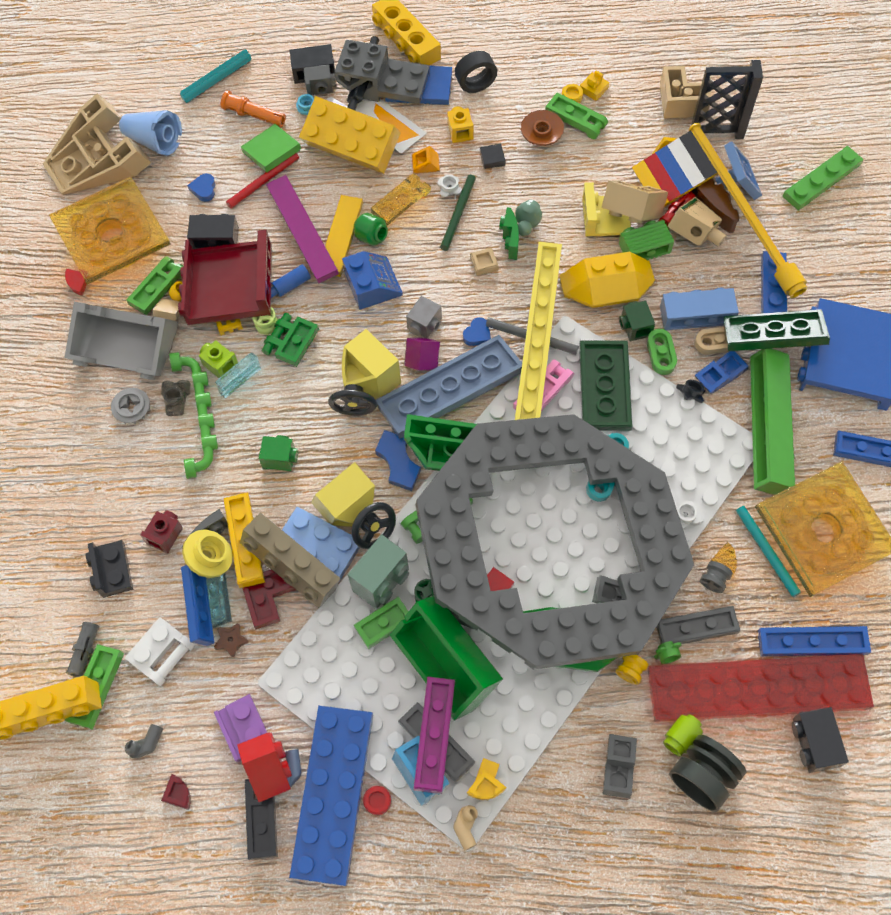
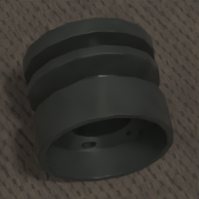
(708, 772)

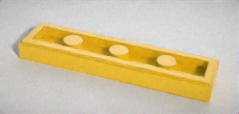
(342, 229)
(247, 565)

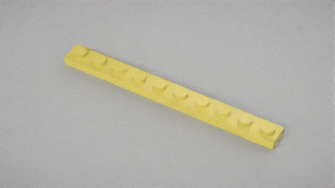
(538, 331)

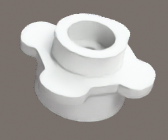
(445, 182)
(689, 508)

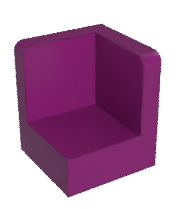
(422, 353)

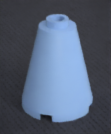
(153, 130)

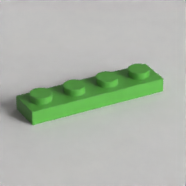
(822, 178)

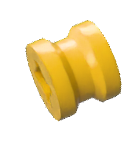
(632, 669)

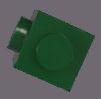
(636, 320)

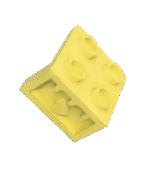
(597, 219)

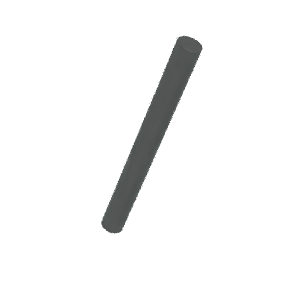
(521, 332)

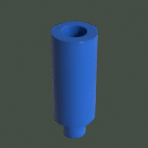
(289, 281)

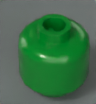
(370, 229)

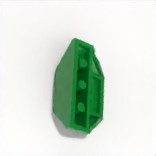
(434, 439)

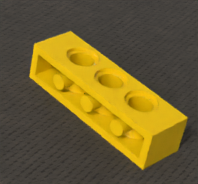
(406, 32)

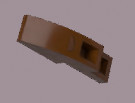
(719, 201)

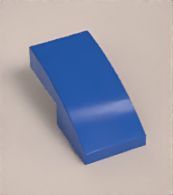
(721, 372)

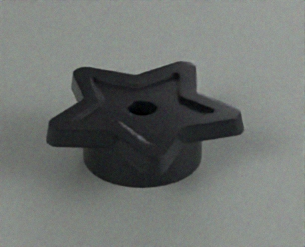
(692, 390)

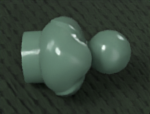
(528, 216)

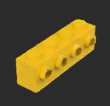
(48, 706)

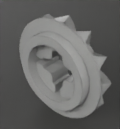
(121, 403)

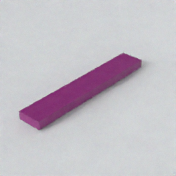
(302, 229)

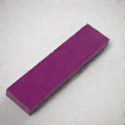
(434, 735)

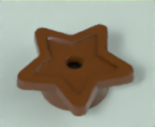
(235, 644)

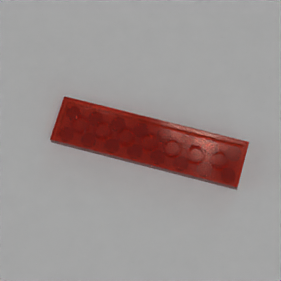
(759, 687)

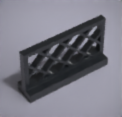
(743, 101)

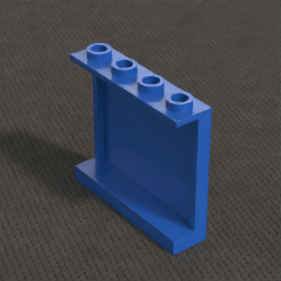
(856, 356)

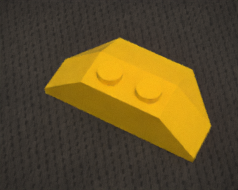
(608, 280)

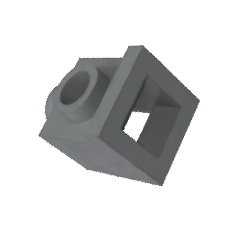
(319, 80)

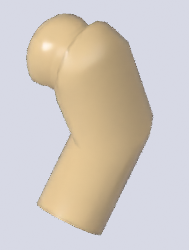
(463, 825)

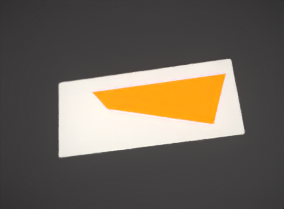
(381, 110)

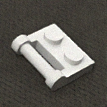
(154, 646)

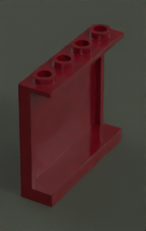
(226, 281)

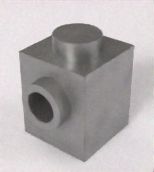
(424, 317)

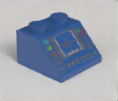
(370, 278)

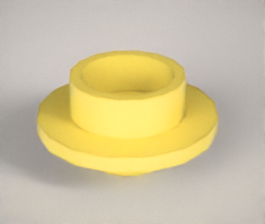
(207, 553)

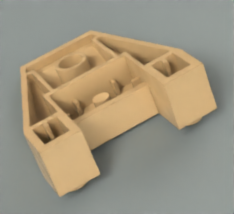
(87, 156)

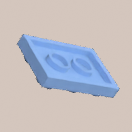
(323, 540)

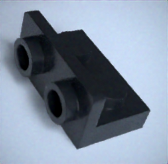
(109, 568)

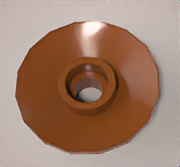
(542, 127)

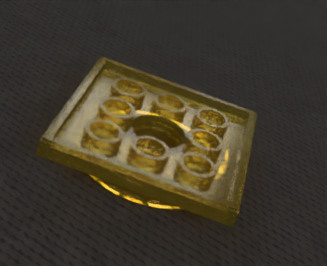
(114, 207)
(837, 499)

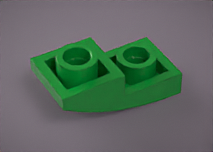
(510, 233)

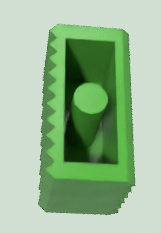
(647, 241)

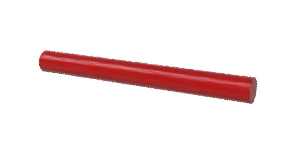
(260, 181)

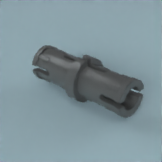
(82, 649)

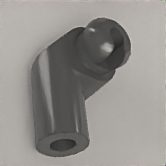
(145, 746)

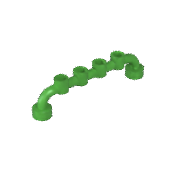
(206, 420)

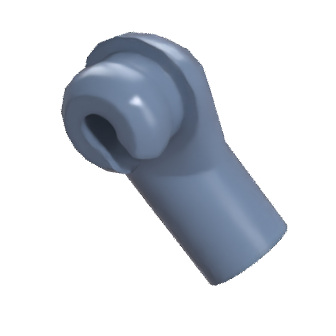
(293, 760)

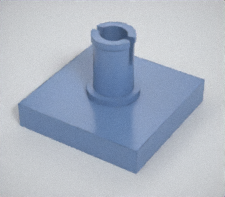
(741, 171)

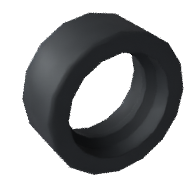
(471, 62)

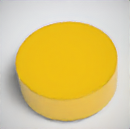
(573, 92)

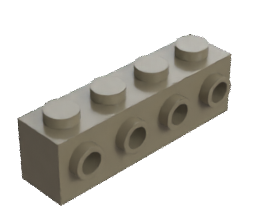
(289, 560)

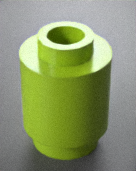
(682, 734)

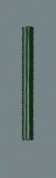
(458, 211)

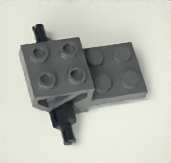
(372, 75)

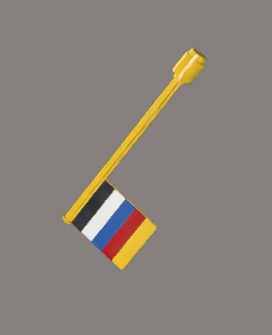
(692, 162)

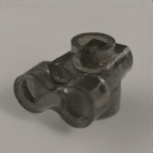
(175, 396)

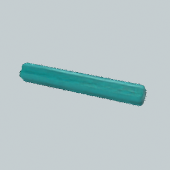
(215, 75)

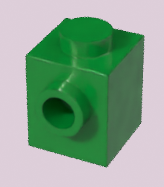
(278, 453)

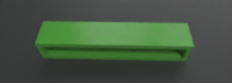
(772, 421)

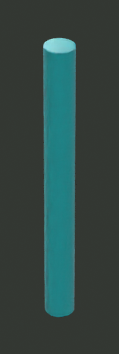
(768, 551)

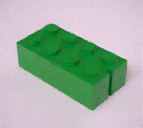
(443, 649)

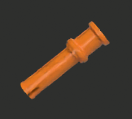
(244, 107)

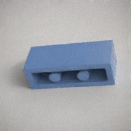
(697, 308)

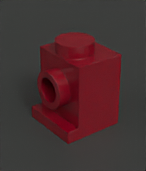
(162, 538)

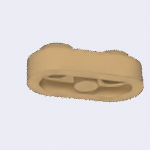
(715, 338)

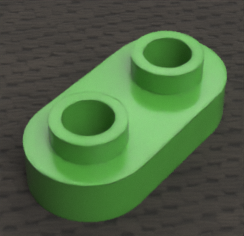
(662, 354)

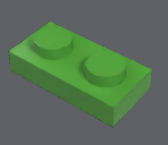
(381, 622)

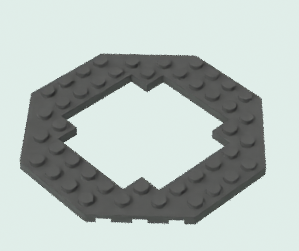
(567, 633)

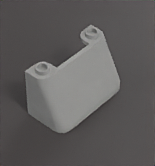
(119, 339)

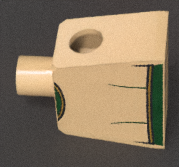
(697, 223)

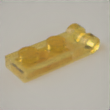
(400, 198)

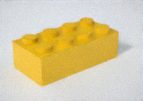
(349, 134)

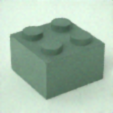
(379, 572)

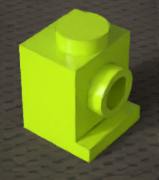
(217, 358)

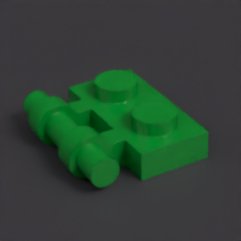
(295, 343)

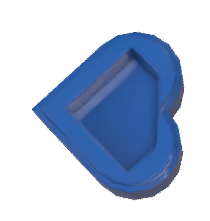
(203, 187)
(477, 332)

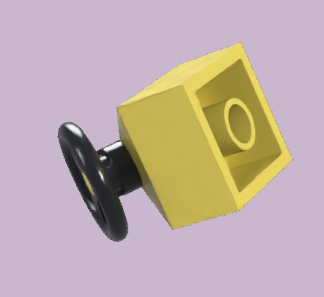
(367, 374)
(349, 503)

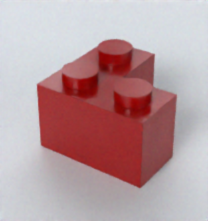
(264, 766)

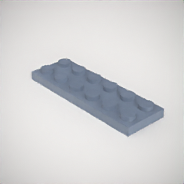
(451, 384)

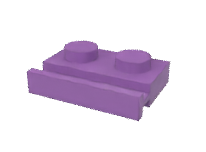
(240, 723)

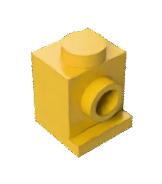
(458, 120)

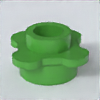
(668, 652)

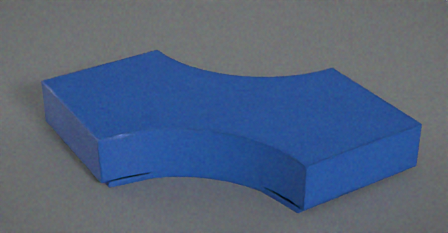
(402, 470)

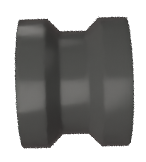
(716, 577)

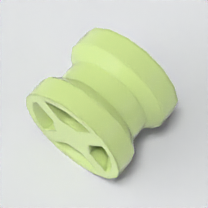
(268, 327)

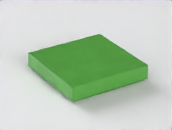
(271, 148)

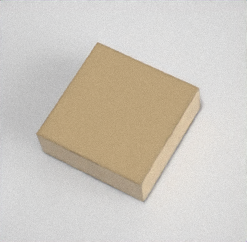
(484, 261)
(167, 309)

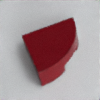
(177, 793)

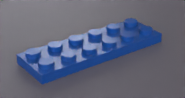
(332, 796)

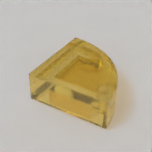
(727, 557)

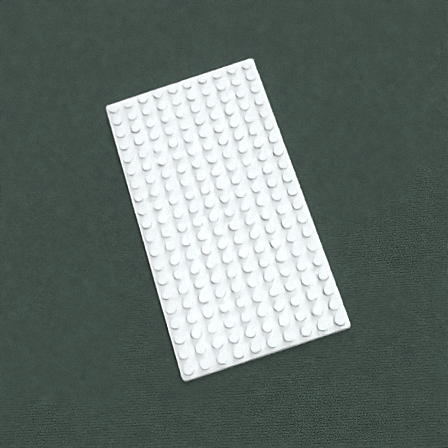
(553, 547)

